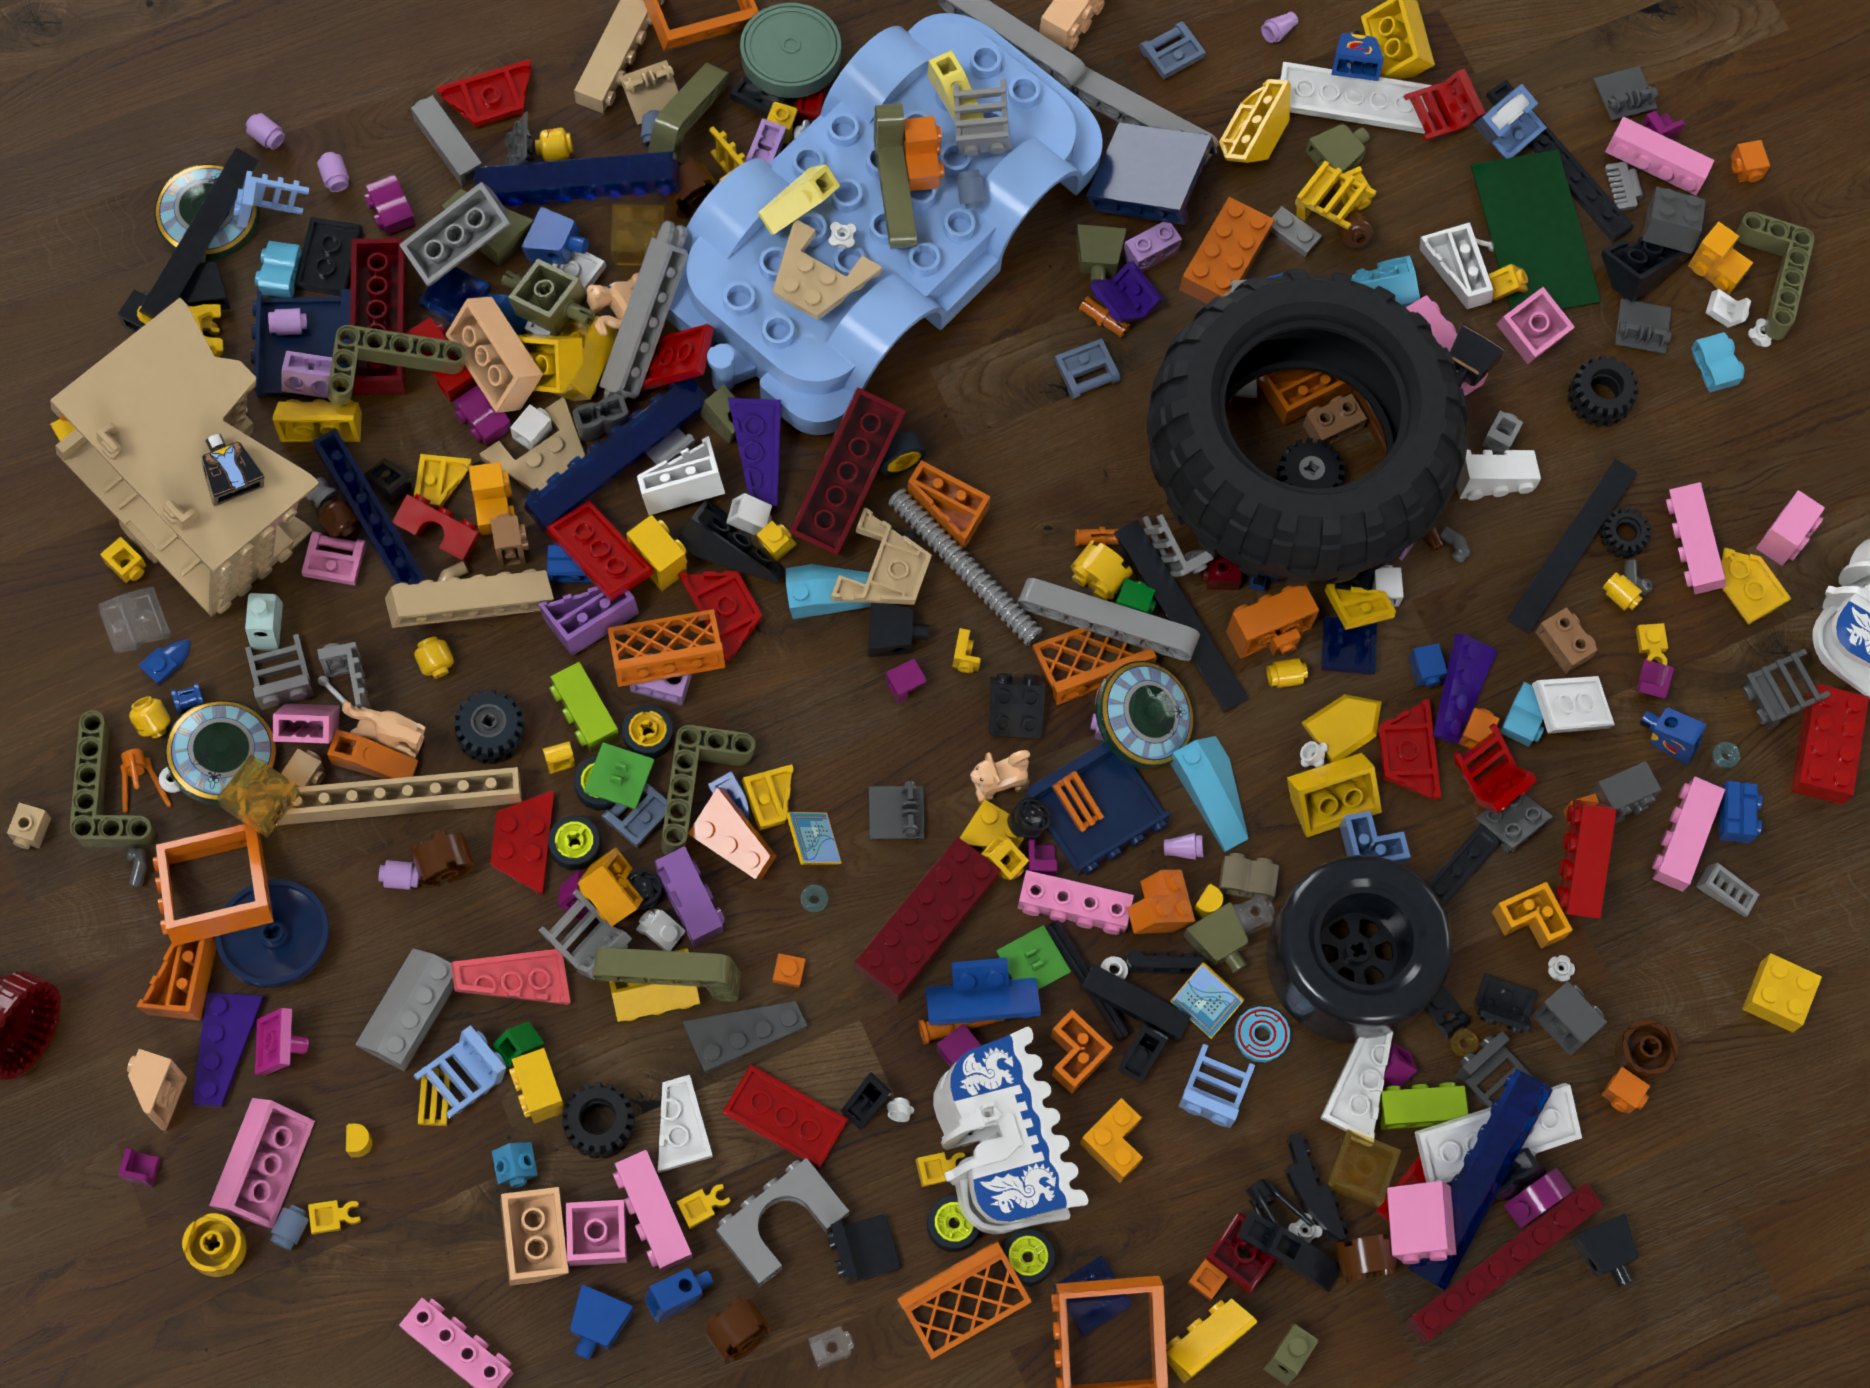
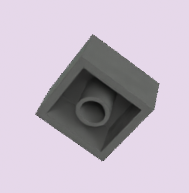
(1674, 220)
(1628, 791)
(1570, 1018)

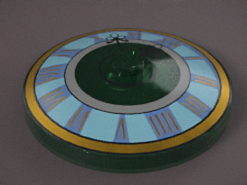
(180, 202)
(1144, 714)
(213, 744)

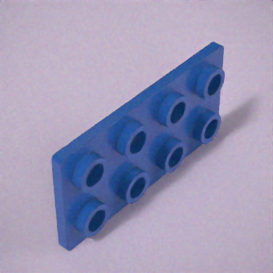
(982, 993)

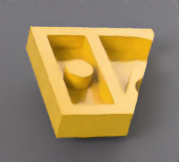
(439, 477)
(1360, 606)
(769, 795)
(987, 825)

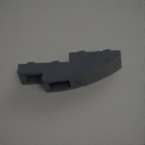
(1313, 1199)
(1289, 1250)

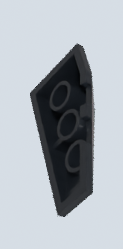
(1640, 266)
(718, 542)

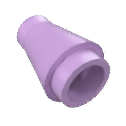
(1277, 27)
(1185, 846)

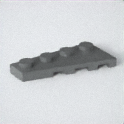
(737, 1034)

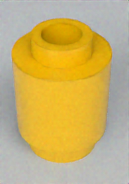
(1623, 591)
(1287, 673)

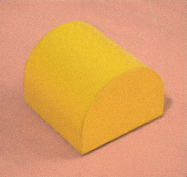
(559, 757)
(1209, 902)
(357, 1140)

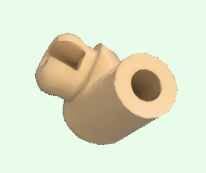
(454, 571)

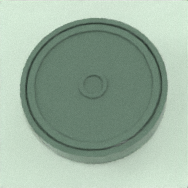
(790, 50)

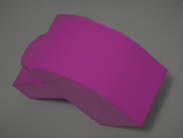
(1538, 1197)

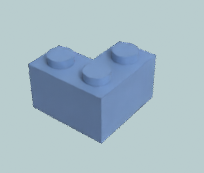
(1361, 839)

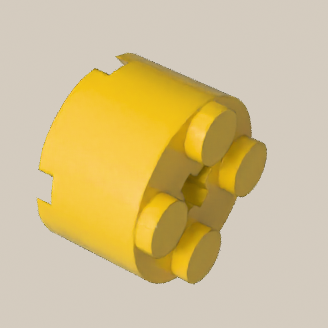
(1100, 570)
(208, 1231)

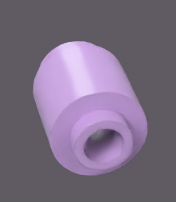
(265, 131)
(333, 172)
(287, 321)
(398, 875)

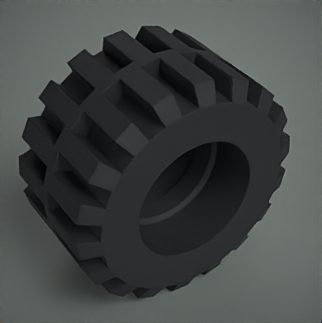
(1608, 373)
(593, 1097)

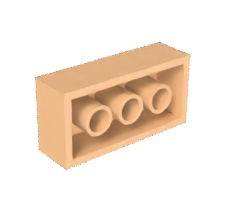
(1067, 19)
(494, 354)

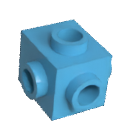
(514, 1164)

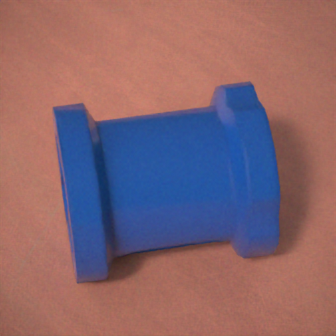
(187, 697)

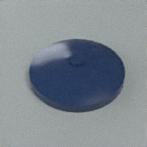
(279, 950)

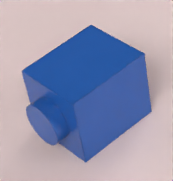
(1428, 665)

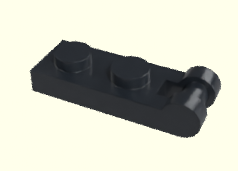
(1163, 963)
(1441, 1005)

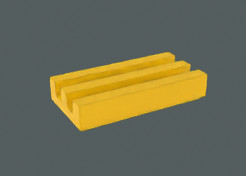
(432, 1121)

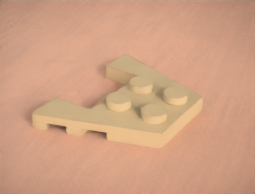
(811, 284)
(545, 459)
(895, 571)

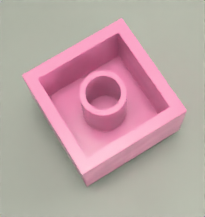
(1535, 325)
(1792, 529)
(596, 1232)

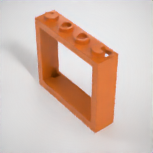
(702, 30)
(222, 920)
(1155, 1290)

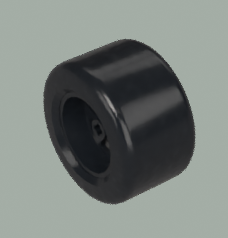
(1406, 918)

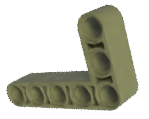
(687, 108)
(893, 175)
(1795, 247)
(387, 355)
(685, 778)
(94, 790)
(706, 970)

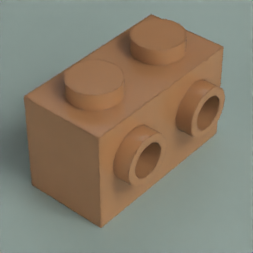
(1335, 421)
(509, 540)
(1566, 640)

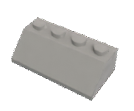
(456, 233)
(408, 1009)

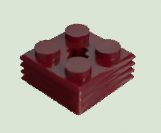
(1225, 1256)

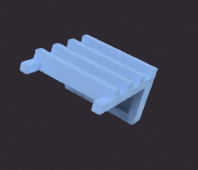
(253, 193)
(477, 1061)
(1208, 1105)

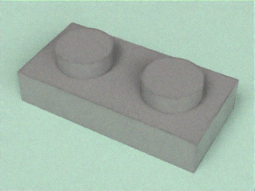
(1294, 232)

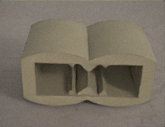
(1247, 877)

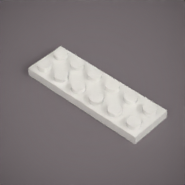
(1352, 99)
(1446, 1144)

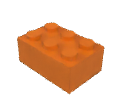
(1256, 625)

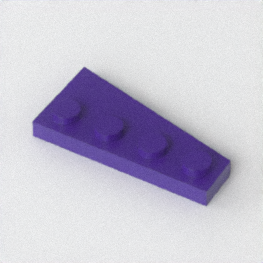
(758, 441)
(1463, 682)
(223, 1040)

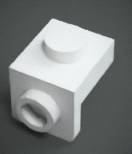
(1727, 309)
(660, 929)

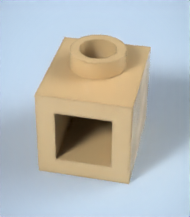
(304, 769)
(28, 826)

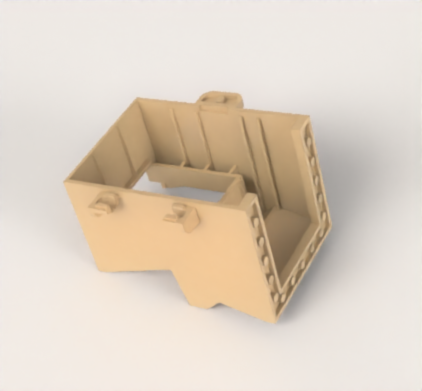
(141, 452)

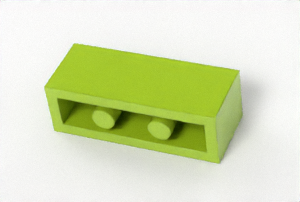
(583, 707)
(1421, 1105)

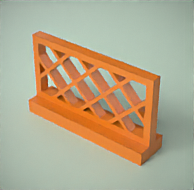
(668, 662)
(1083, 681)
(949, 1278)

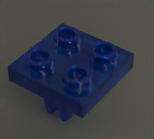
(450, 293)
(1348, 649)
(1093, 1312)

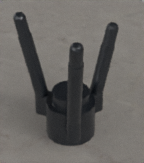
(1262, 1197)

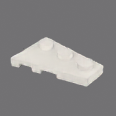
(681, 1127)

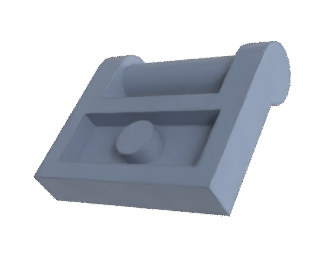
(1176, 56)
(1083, 361)
(639, 822)

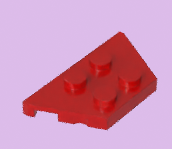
(490, 94)
(732, 604)
(1410, 751)
(522, 841)

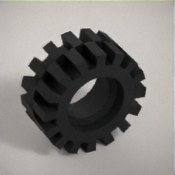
(1634, 521)

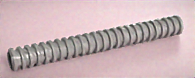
(965, 566)

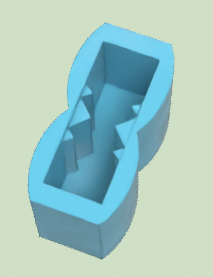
(278, 269)
(1717, 362)
(1524, 717)

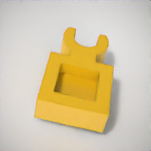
(1652, 641)
(932, 1168)
(698, 1207)
(327, 1216)

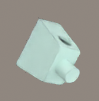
(264, 616)

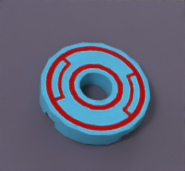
(1262, 1018)

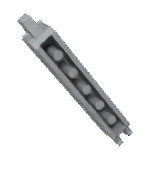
(646, 313)

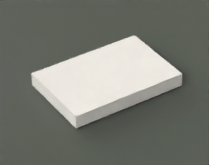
(1573, 704)

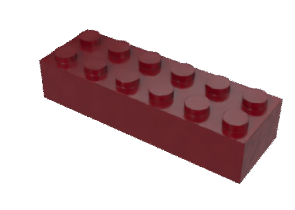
(379, 303)
(846, 471)
(927, 920)

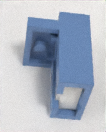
(1511, 123)

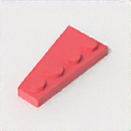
(518, 976)

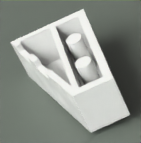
(1459, 263)
(1498, 474)
(683, 480)

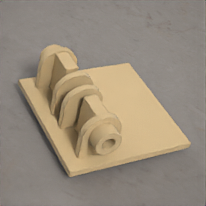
(649, 88)

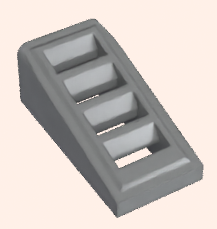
(1712, 889)

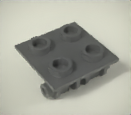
(1626, 93)
(519, 143)
(1643, 326)
(896, 812)
(1515, 822)

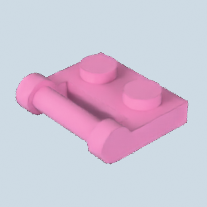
(331, 565)

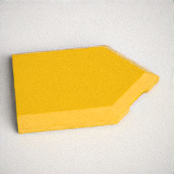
(1751, 585)
(1344, 725)

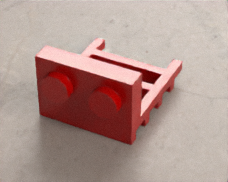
(1457, 101)
(1501, 783)

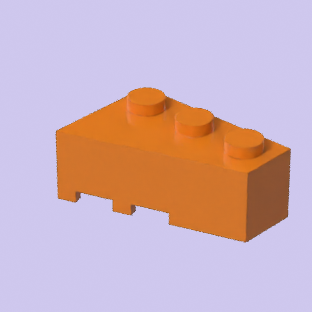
(1298, 391)
(949, 501)
(181, 982)

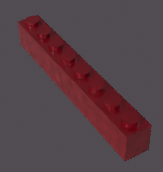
(1504, 1263)

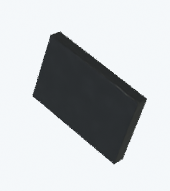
(326, 256)

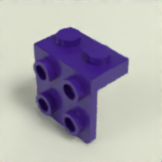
(1128, 294)

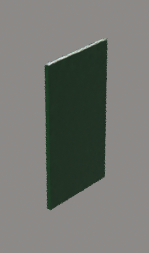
(1536, 227)

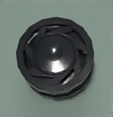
(1028, 819)
(648, 886)

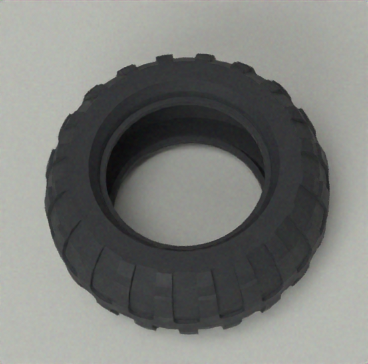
(1332, 330)

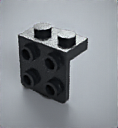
(1016, 706)
(1505, 1003)
(863, 1249)

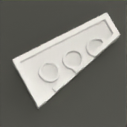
(583, 266)
(1359, 1087)

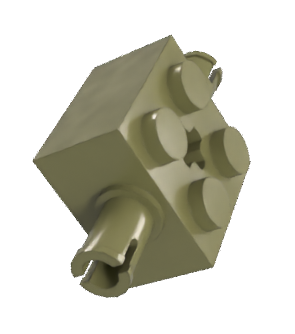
(547, 297)

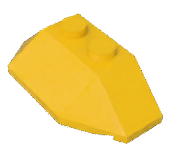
(1258, 123)

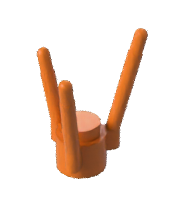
(134, 766)

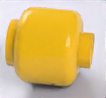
(554, 144)
(433, 657)
(149, 717)

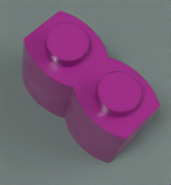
(390, 205)
(480, 416)

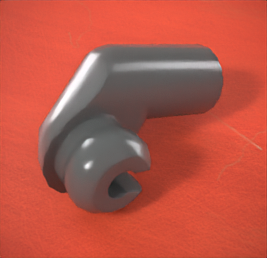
(1459, 543)
(1631, 573)
(139, 869)

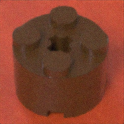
(694, 187)
(442, 858)
(1652, 1037)
(1365, 1256)
(736, 1329)

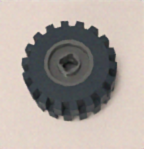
(489, 726)

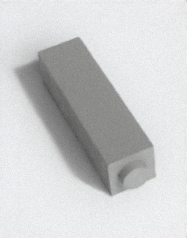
(446, 140)

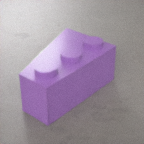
(586, 617)
(689, 896)

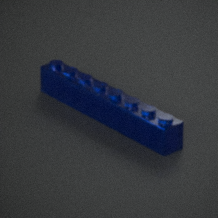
(582, 178)
(615, 453)
(367, 509)
(1487, 1167)

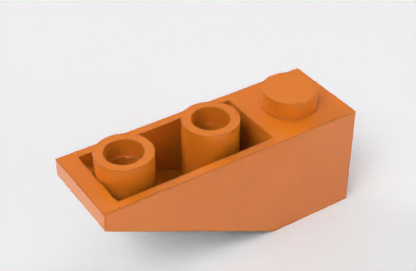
(369, 757)

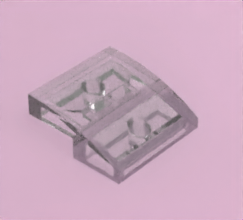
(133, 620)

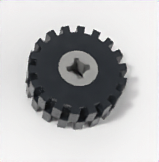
(1298, 459)

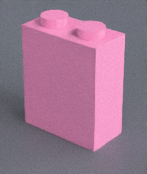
(306, 723)
(1421, 1222)

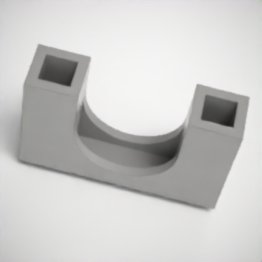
(799, 1185)

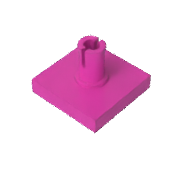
(275, 1042)

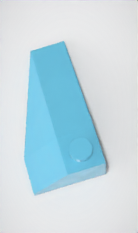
(1394, 275)
(812, 586)
(1212, 787)

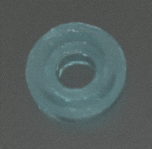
(1731, 750)
(811, 891)

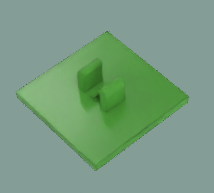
(619, 776)
(1035, 957)

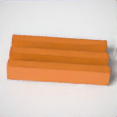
(1090, 820)

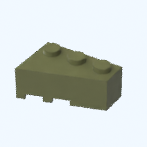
(508, 241)

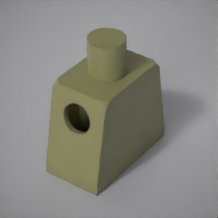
(1338, 147)
(1099, 250)
(718, 413)
(1219, 938)
(1291, 1354)

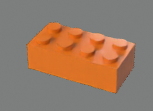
(1226, 251)

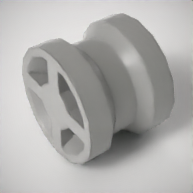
(322, 493)

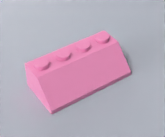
(262, 1162)

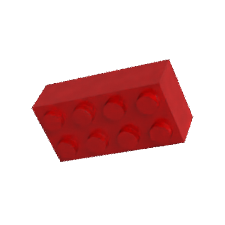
(1830, 746)
(1585, 858)

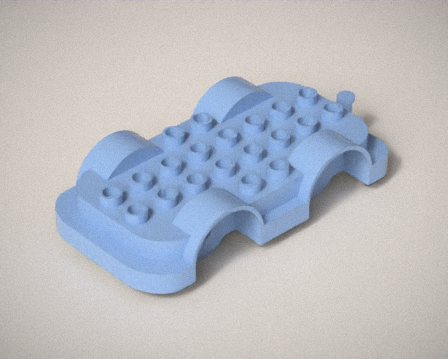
(957, 250)

